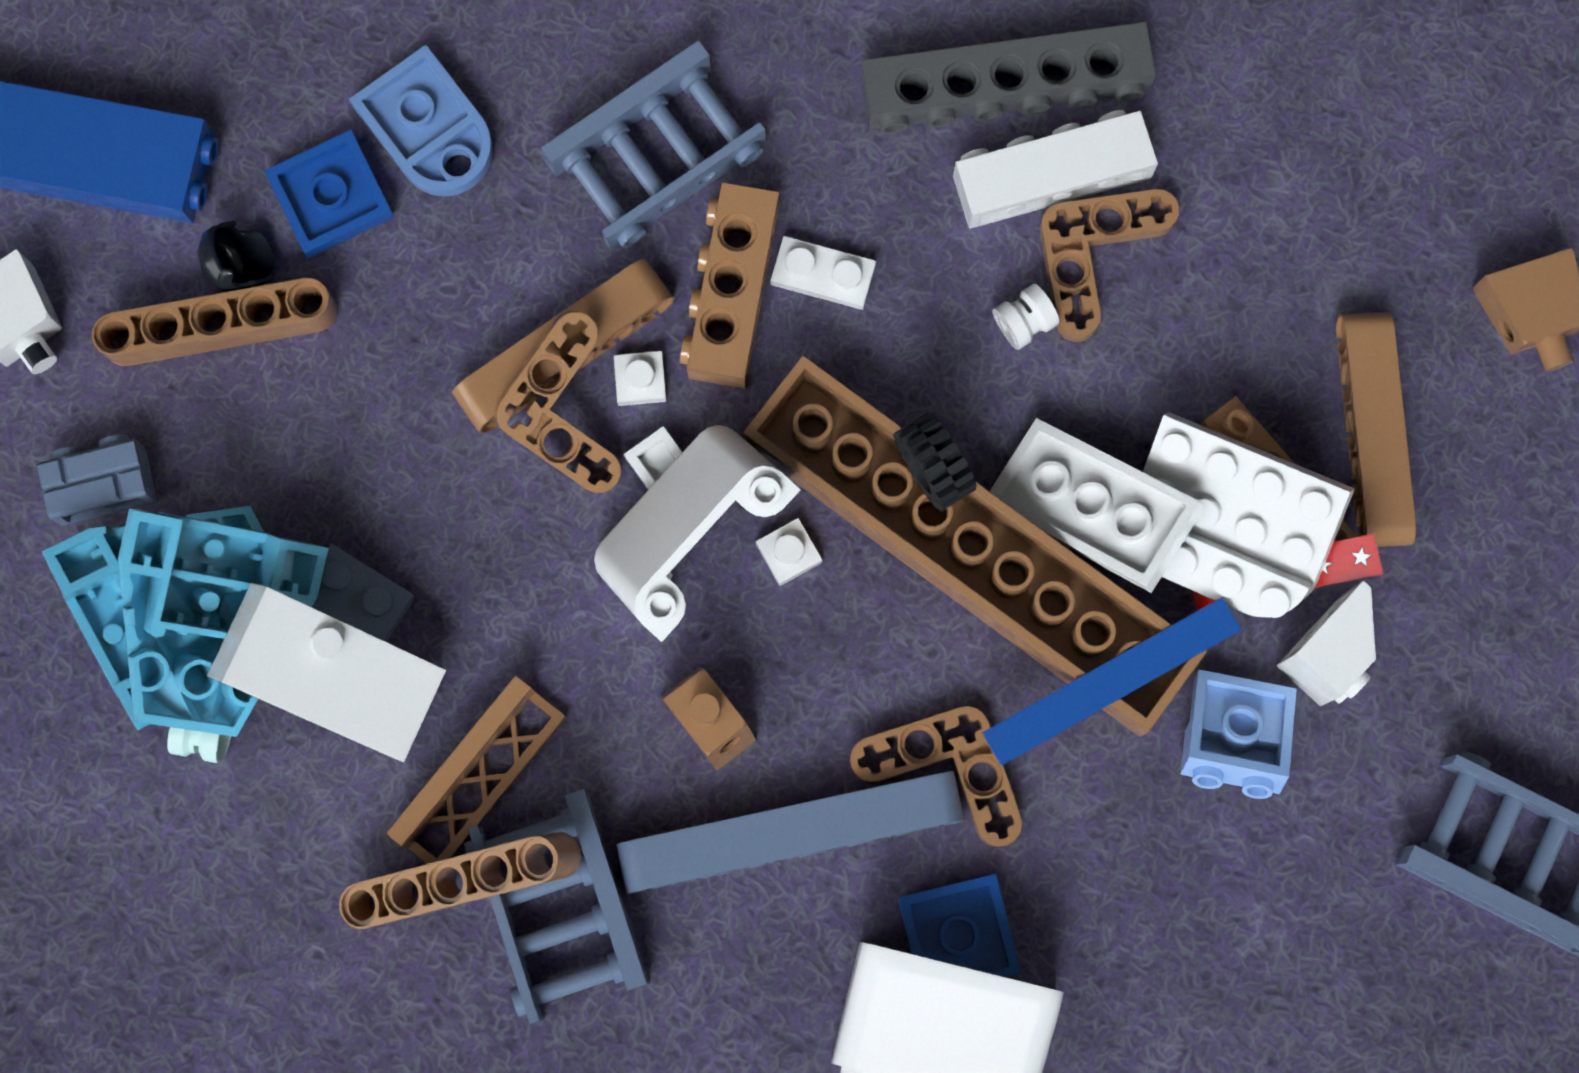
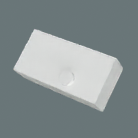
(326, 672)

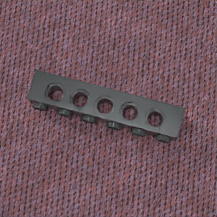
(1121, 47)

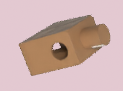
(1535, 306)
(709, 717)

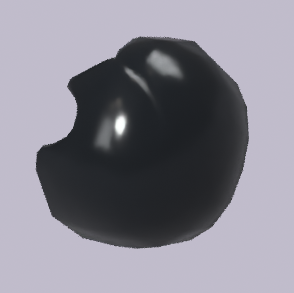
(226, 249)

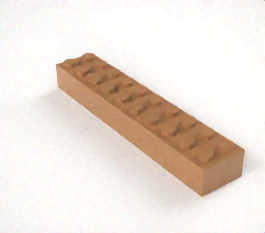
(970, 551)

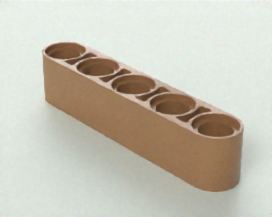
(616, 308)
(194, 313)
(1377, 428)
(479, 874)

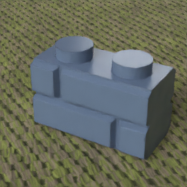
(96, 480)

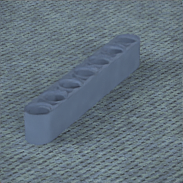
(790, 832)

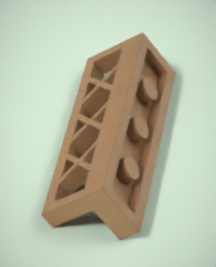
(462, 762)

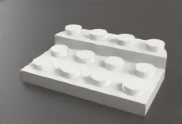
(1261, 520)

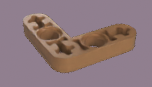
(1076, 247)
(543, 420)
(963, 756)

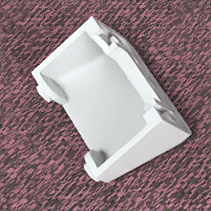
(677, 513)
(941, 1018)

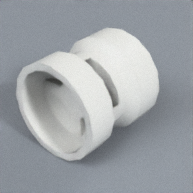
(1026, 316)

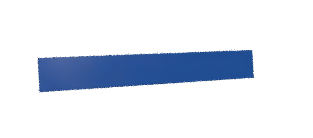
(1111, 681)

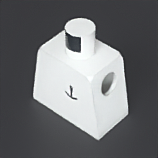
(25, 315)

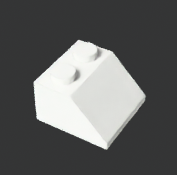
(1336, 650)

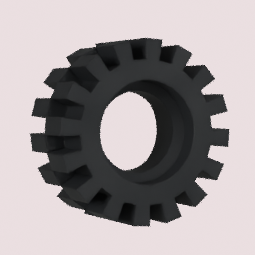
(935, 461)

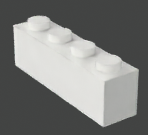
(1054, 168)

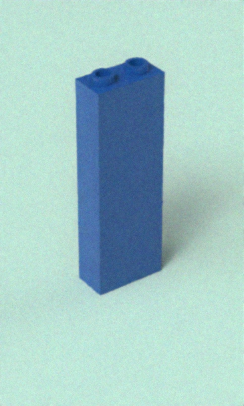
(104, 153)

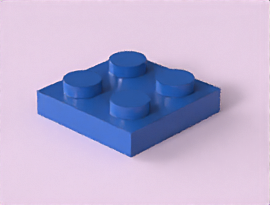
(329, 194)
(962, 926)

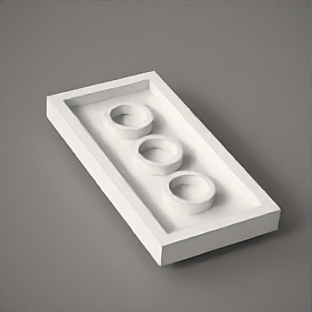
(1097, 504)

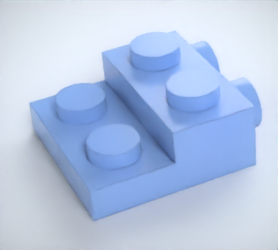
(1239, 734)

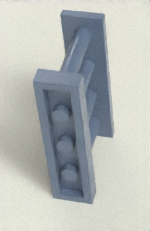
(650, 100)
(1477, 880)
(607, 916)

